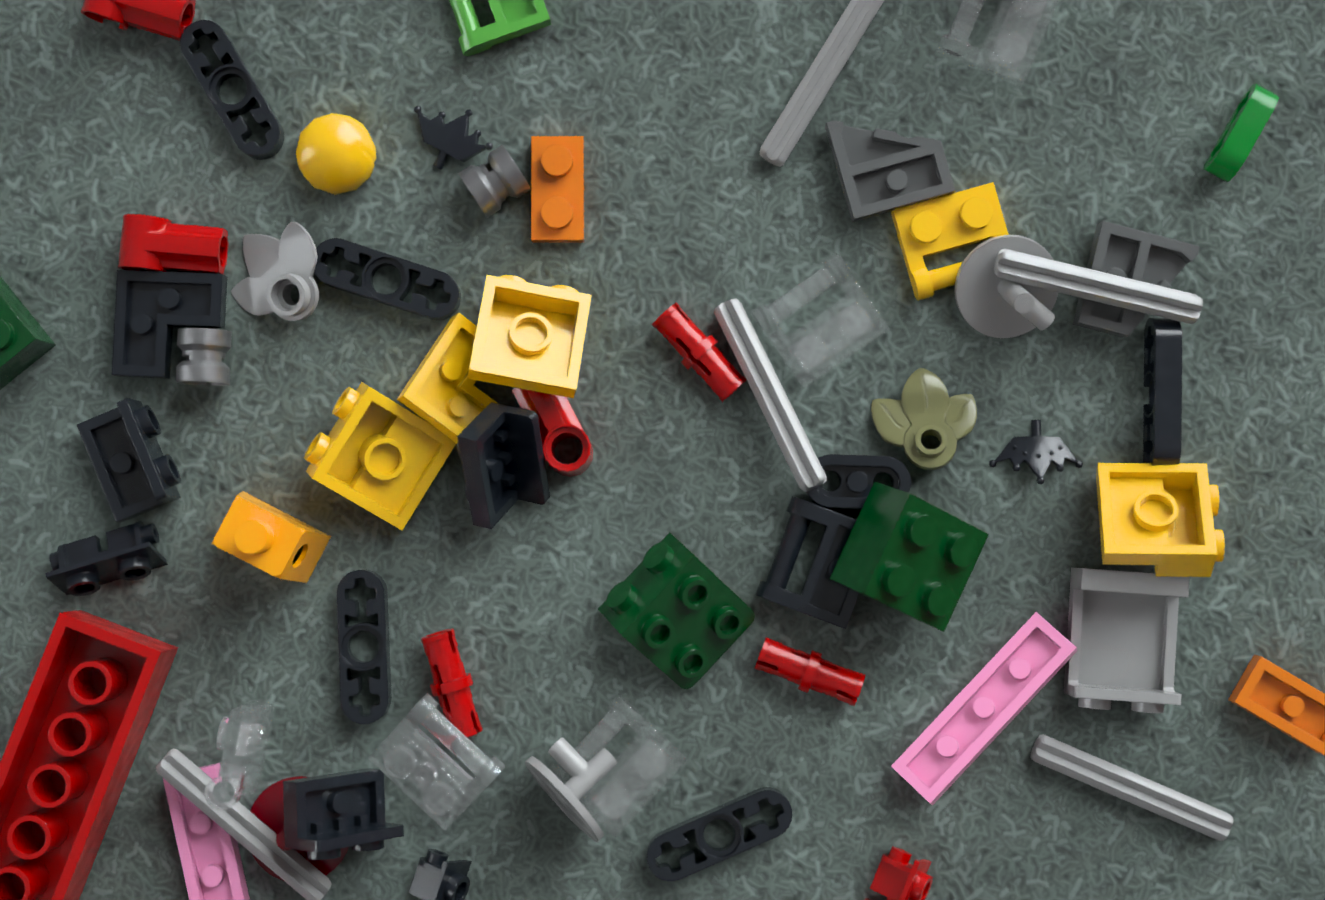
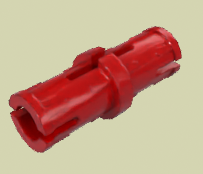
(699, 352)
(810, 671)
(451, 681)

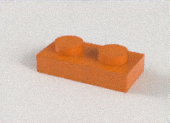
(557, 189)
(1282, 702)

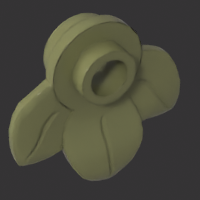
(923, 412)

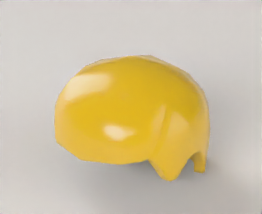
(335, 153)

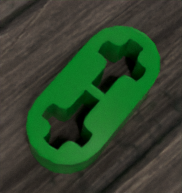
(1241, 132)

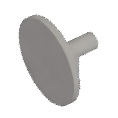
(999, 305)
(583, 778)

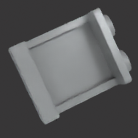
(1123, 638)

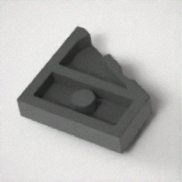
(886, 170)
(1132, 256)

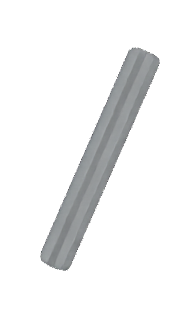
(818, 80)
(1098, 286)
(770, 395)
(1131, 787)
(244, 828)

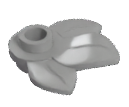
(274, 270)

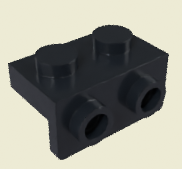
(130, 459)
(502, 462)
(337, 813)

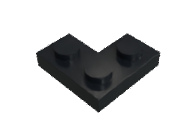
(149, 308)

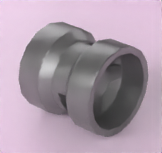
(494, 181)
(204, 355)

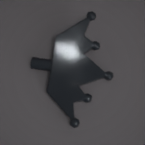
(451, 137)
(1037, 452)

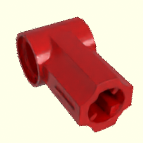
(160, 17)
(165, 246)
(557, 423)

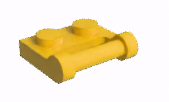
(943, 226)

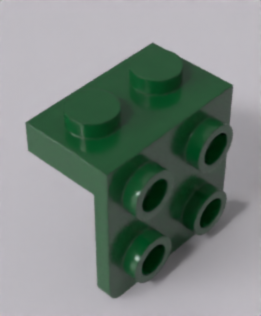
(677, 612)

